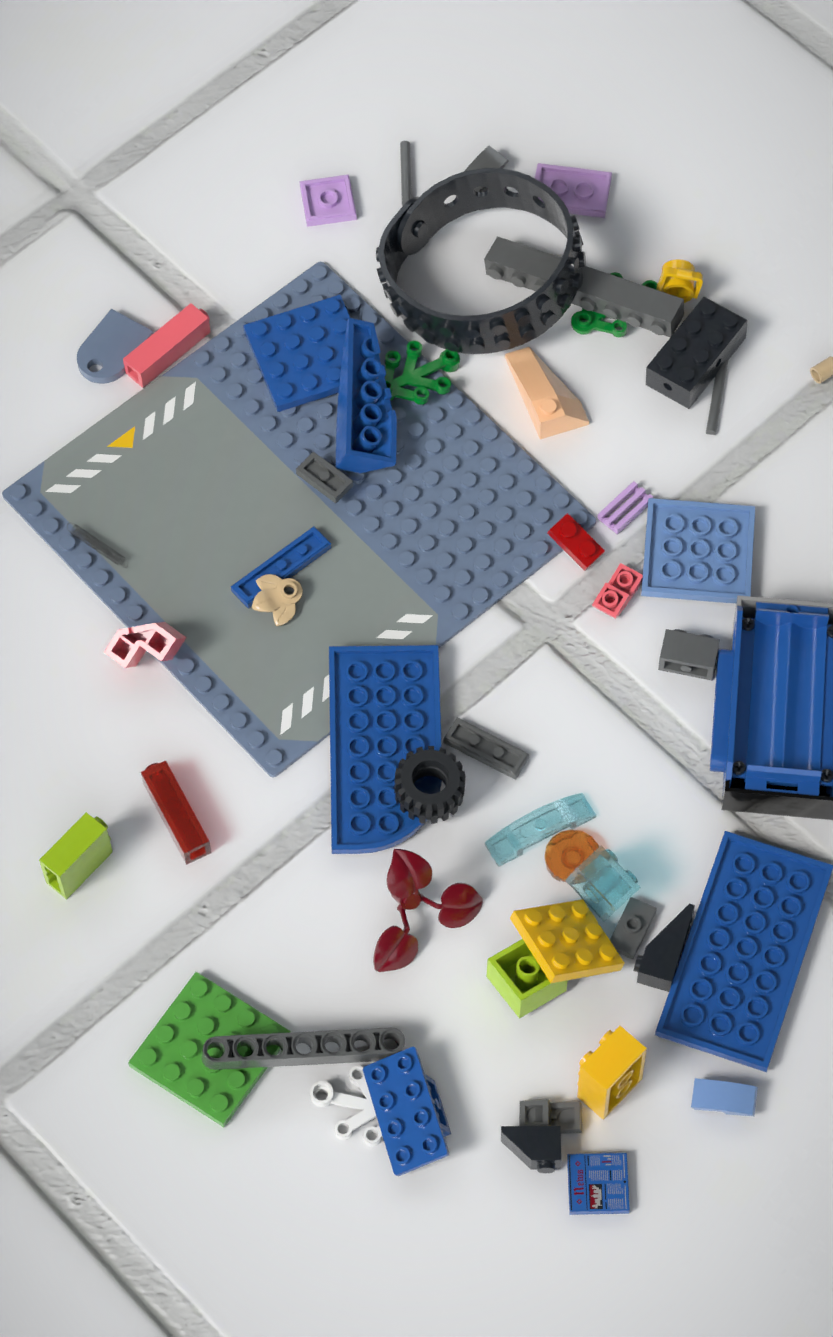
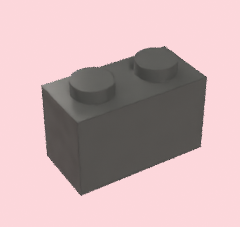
(689, 654)

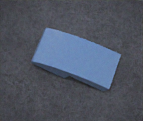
(724, 1097)

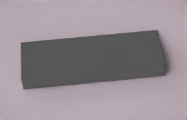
(486, 748)

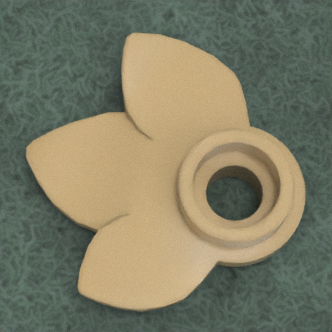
(275, 600)

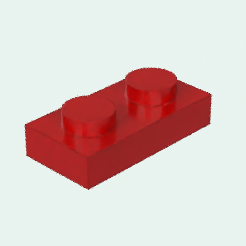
(575, 541)

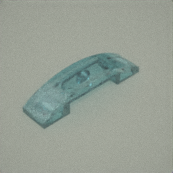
(537, 826)

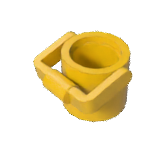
(679, 278)

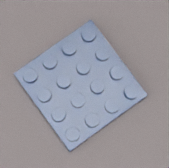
(698, 550)

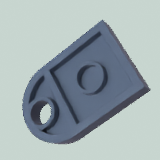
(108, 345)

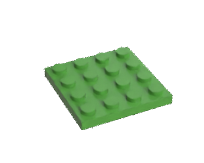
(175, 1047)

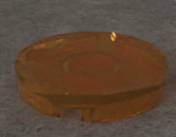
(567, 852)

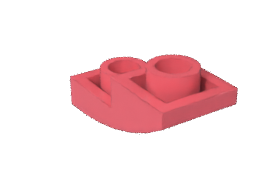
(619, 591)

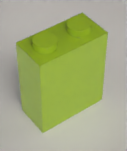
(76, 855)

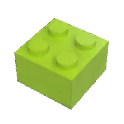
(521, 979)

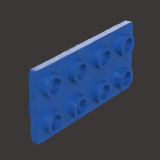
(407, 1111)

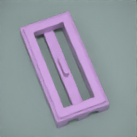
(612, 506)

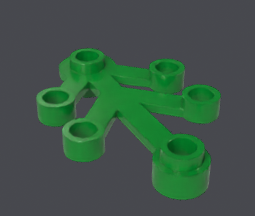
(593, 318)
(416, 376)

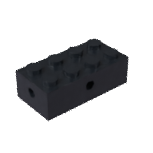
(696, 352)

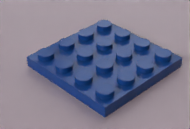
(300, 351)

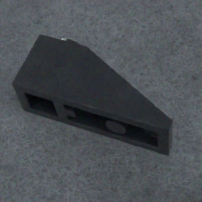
(664, 952)

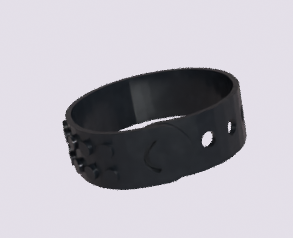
(427, 214)

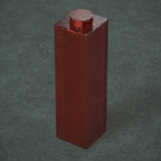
(175, 812)

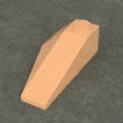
(546, 397)

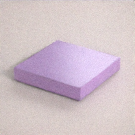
(328, 200)

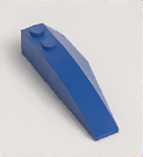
(364, 411)

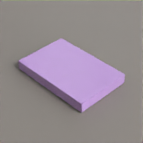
(580, 189)

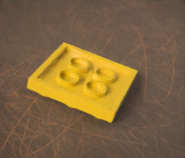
(567, 941)

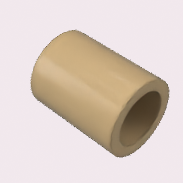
(822, 370)

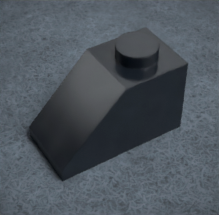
(535, 1146)

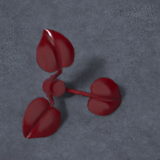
(405, 876)

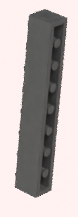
(599, 290)

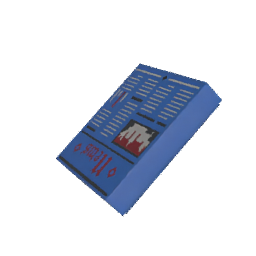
(598, 1183)

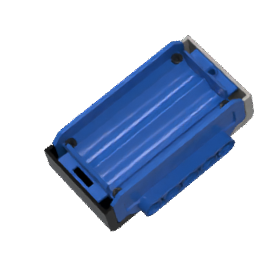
(776, 710)

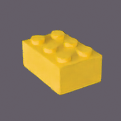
(610, 1071)

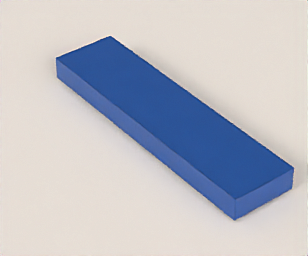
(283, 564)

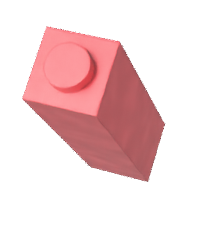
(167, 345)

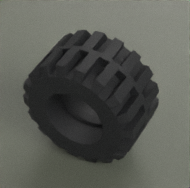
(434, 764)

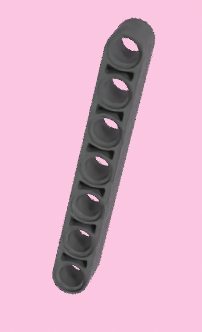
(291, 1057)

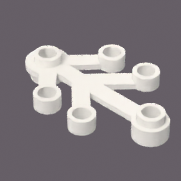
(365, 1105)

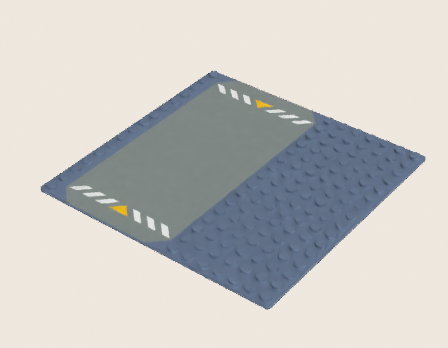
(205, 488)

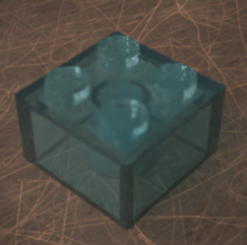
(603, 882)

